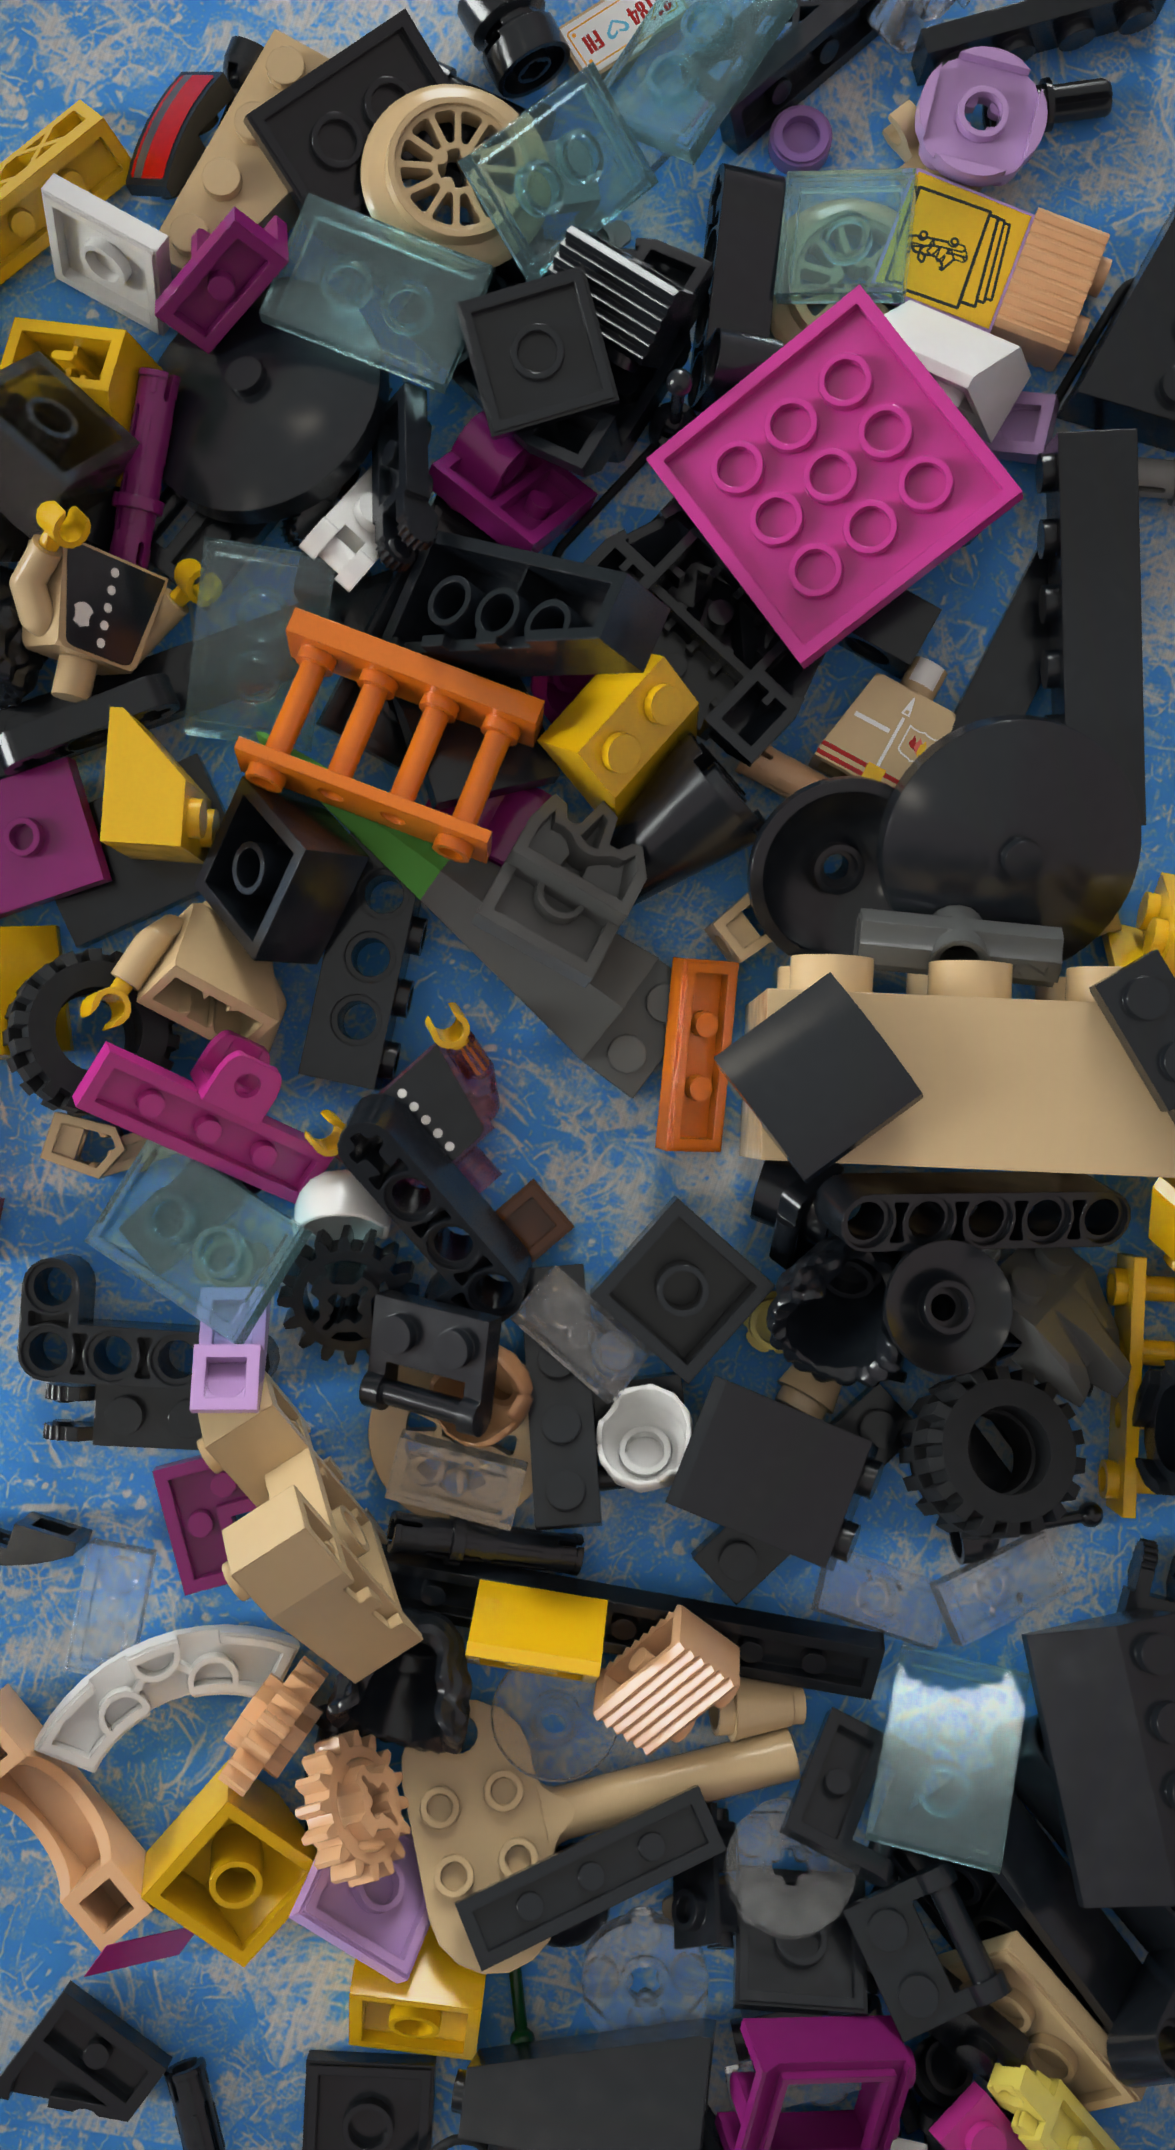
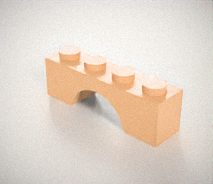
(87, 1842)

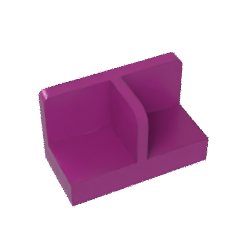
(223, 277)

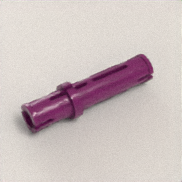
(142, 478)

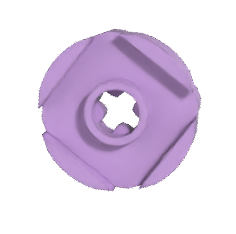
(974, 155)

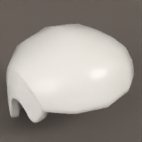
(340, 1200)
(644, 1438)

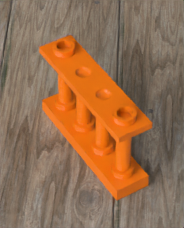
(382, 673)

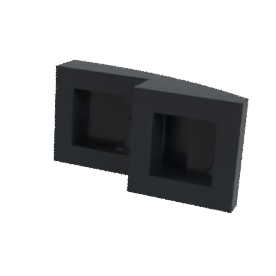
(41, 1540)

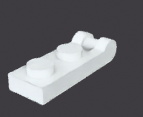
(347, 535)

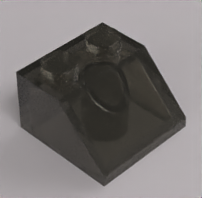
(54, 443)

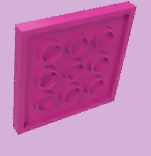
(834, 477)

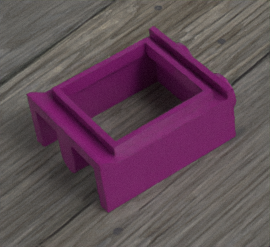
(819, 2052)

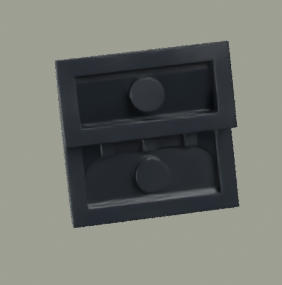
(458, 748)
(818, 1077)

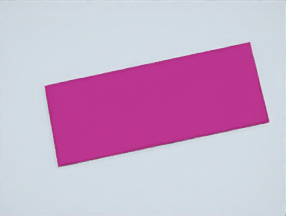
(140, 1950)

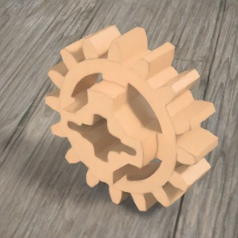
(273, 1726)
(352, 1808)

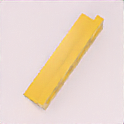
(74, 147)

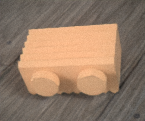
(1049, 288)
(667, 1681)

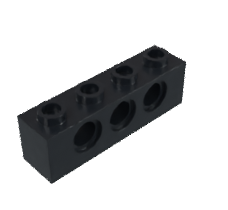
(328, 1048)

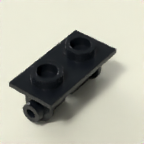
(702, 1906)

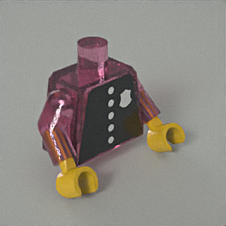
(450, 1095)

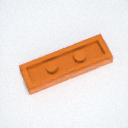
(696, 1031)

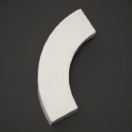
(156, 1671)

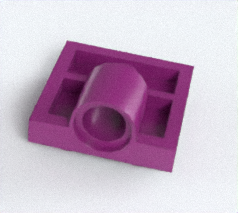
(508, 490)

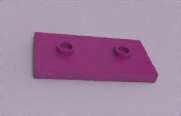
(47, 838)

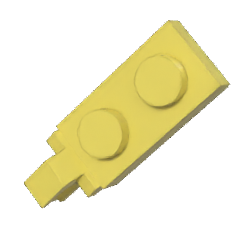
(1046, 2111)

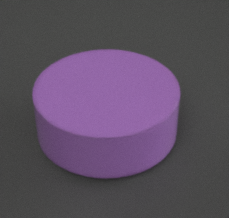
(799, 139)

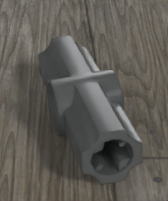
(912, 940)

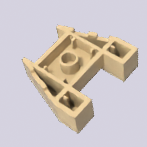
(308, 1544)

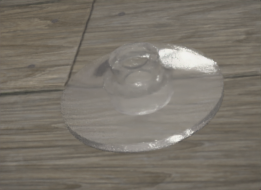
(551, 1757)

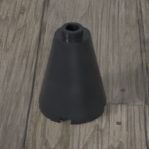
(687, 818)

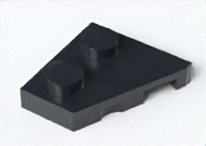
(85, 2060)

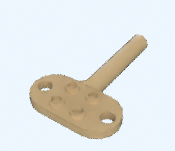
(486, 1819)

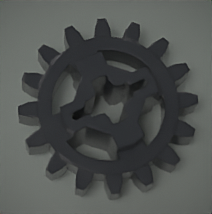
(342, 1270)

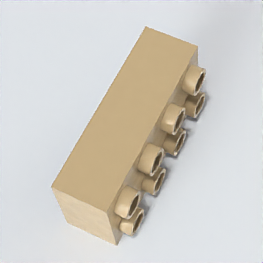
(997, 1074)

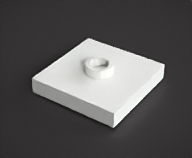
(106, 252)

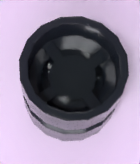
(518, 43)

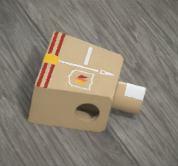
(887, 726)

